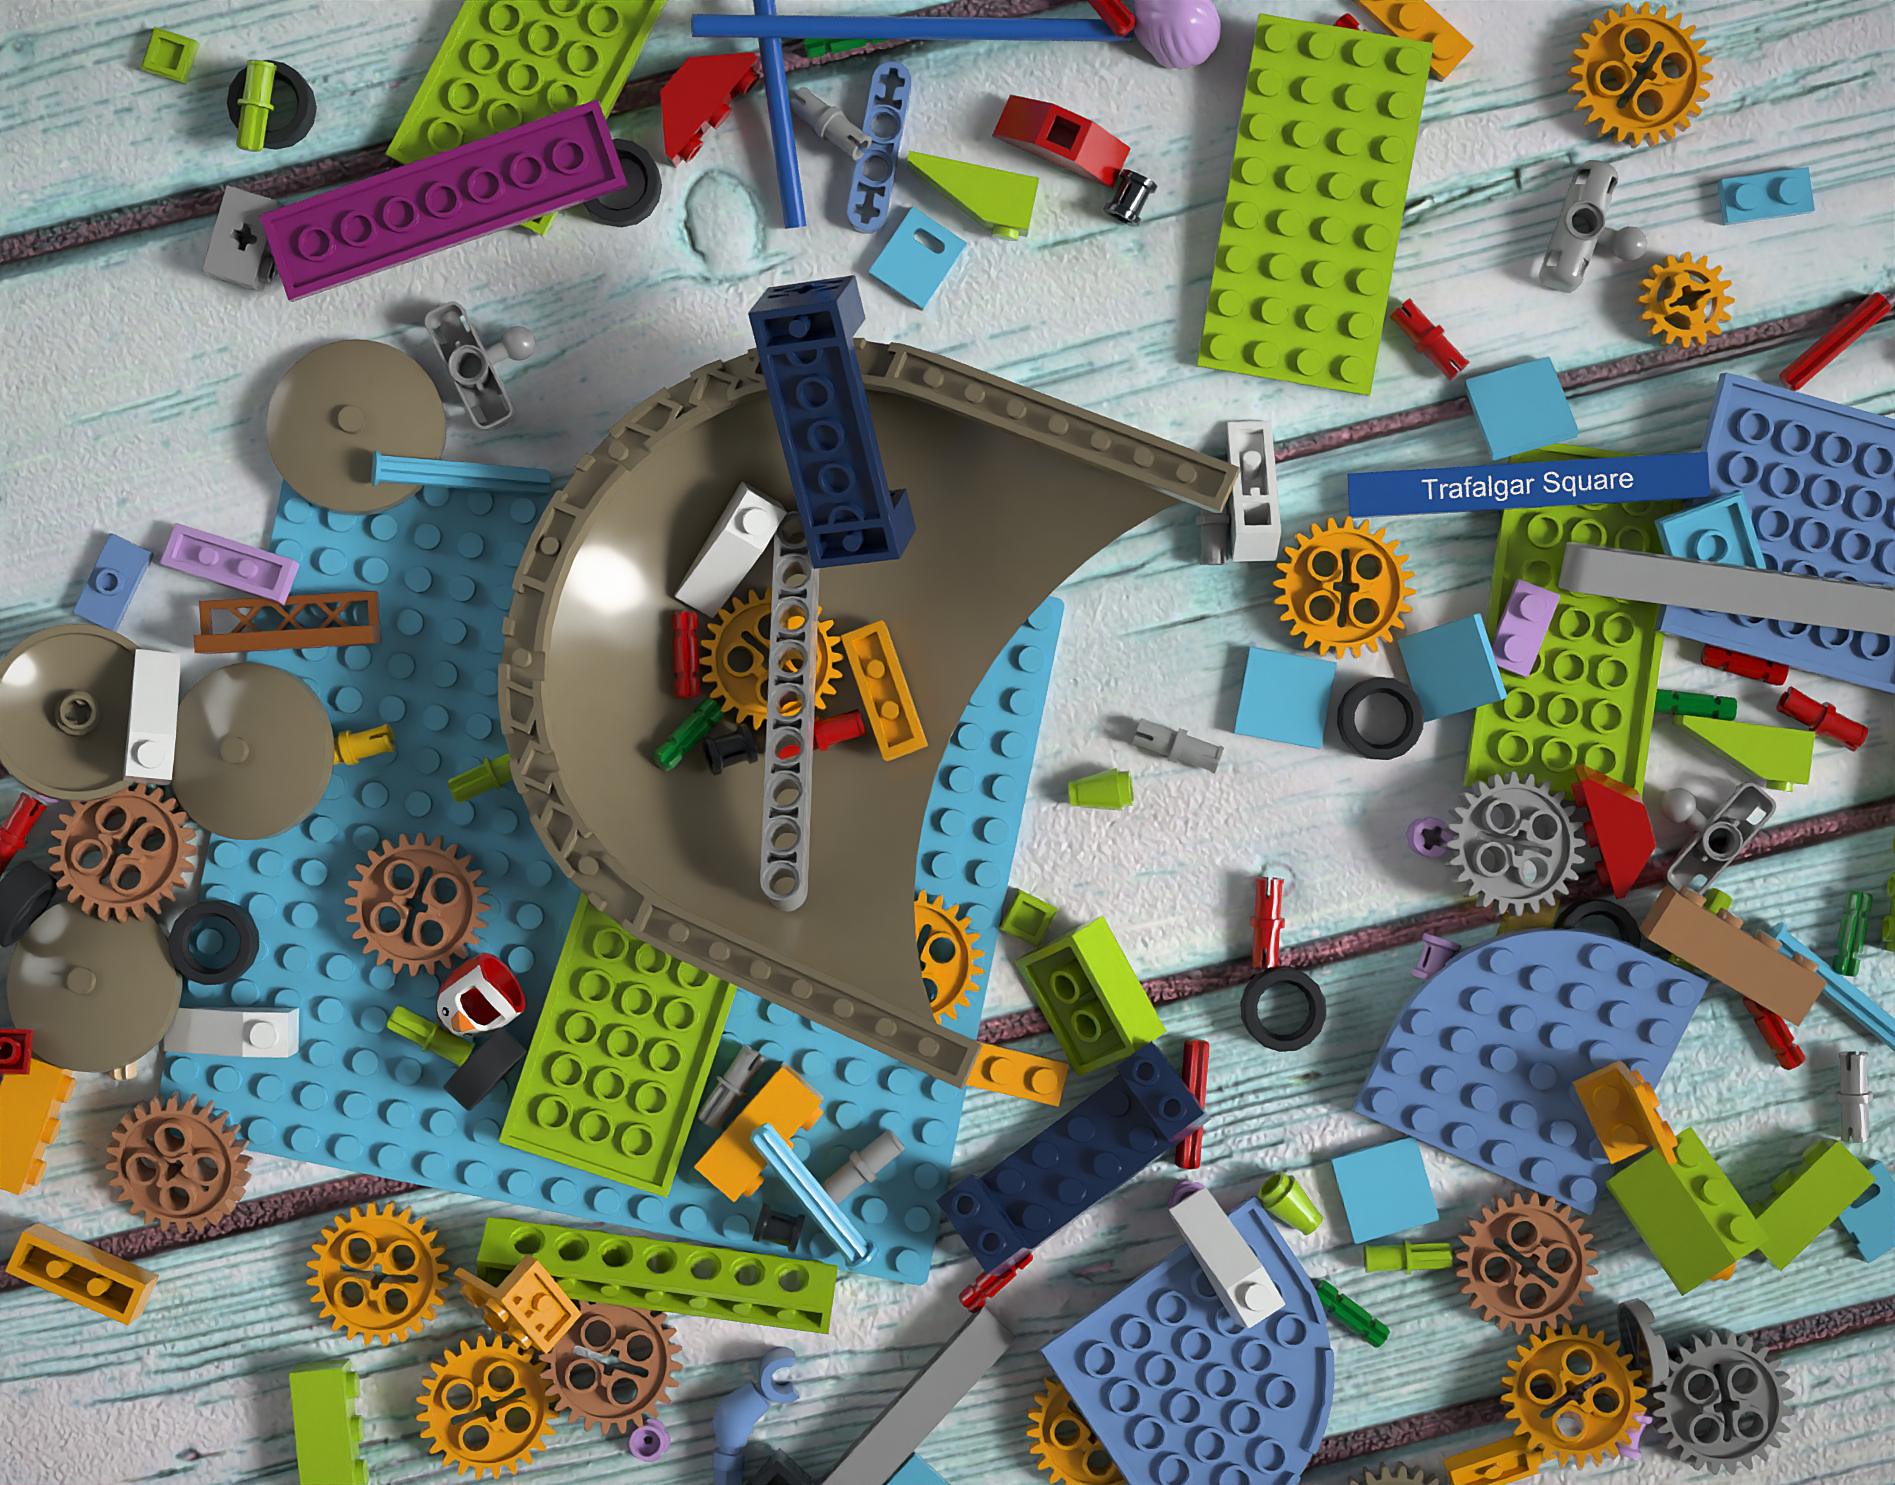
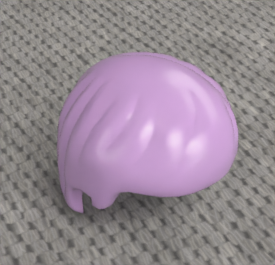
(1177, 30)

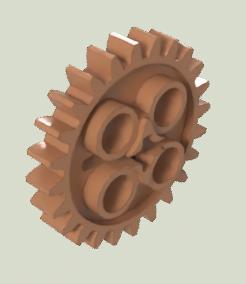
(158, 868)
(380, 890)
(203, 1137)
(1502, 1292)
(596, 1400)

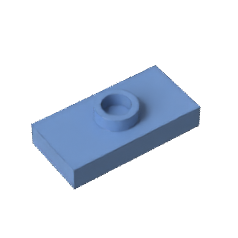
(113, 582)

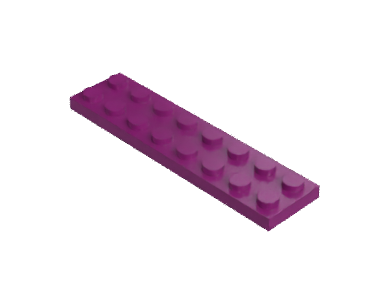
(443, 201)

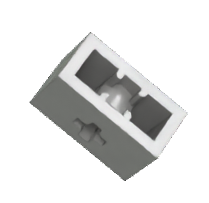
(226, 255)

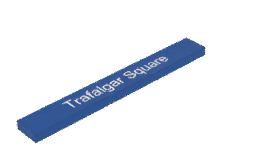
(1529, 485)

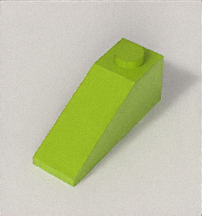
(988, 195)
(1759, 751)

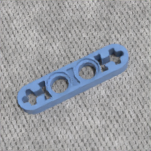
(882, 148)

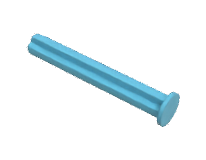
(459, 475)
(1842, 991)
(812, 1197)

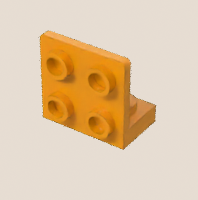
(1624, 1113)
(523, 1305)

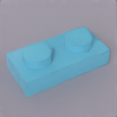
(1766, 196)

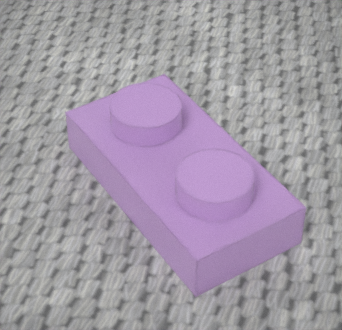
(1523, 627)

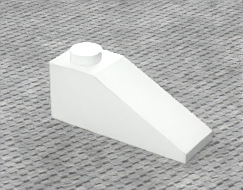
(1254, 497)
(731, 549)
(152, 717)
(234, 1031)
(1226, 1259)

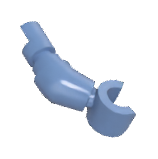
(742, 1409)

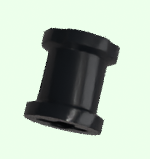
(1130, 197)
(729, 749)
(779, 1228)

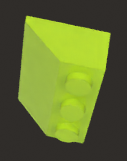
(1090, 996)
(1687, 1212)

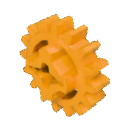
(1688, 317)

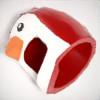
(479, 997)

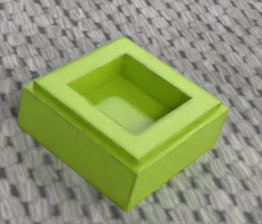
(170, 55)
(1028, 918)

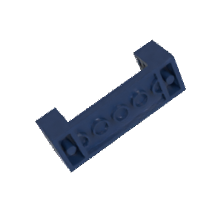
(826, 423)
(1074, 1162)

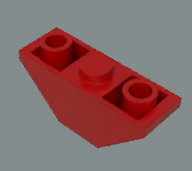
(701, 97)
(1062, 139)
(1616, 826)

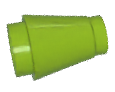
(1102, 790)
(1289, 1202)

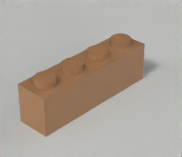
(1732, 954)

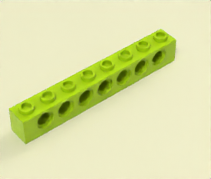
(677, 1286)

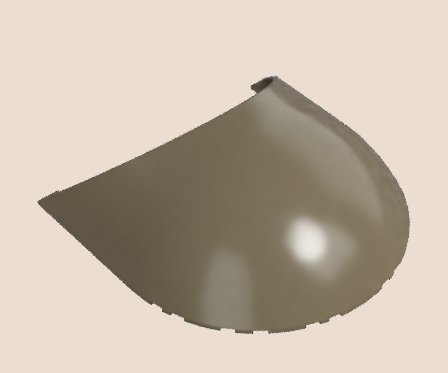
(1004, 510)

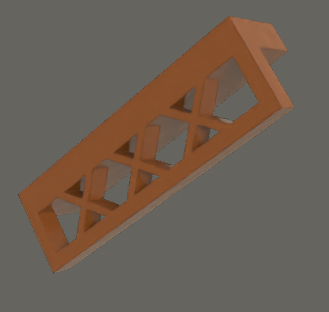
(288, 639)

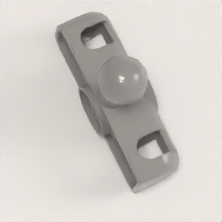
(1591, 204)
(485, 388)
(1697, 856)

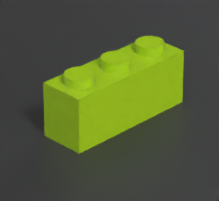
(1808, 1200)
(327, 1423)

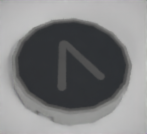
(1640, 1341)

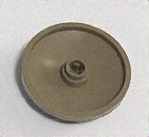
(341, 409)
(67, 711)
(251, 751)
(93, 987)

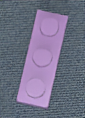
(230, 563)

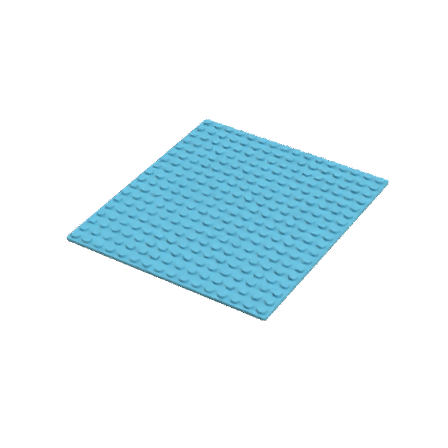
(377, 1102)

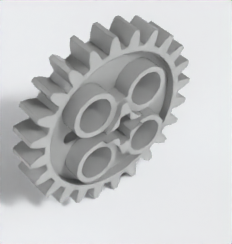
(1506, 881)
(1759, 1395)

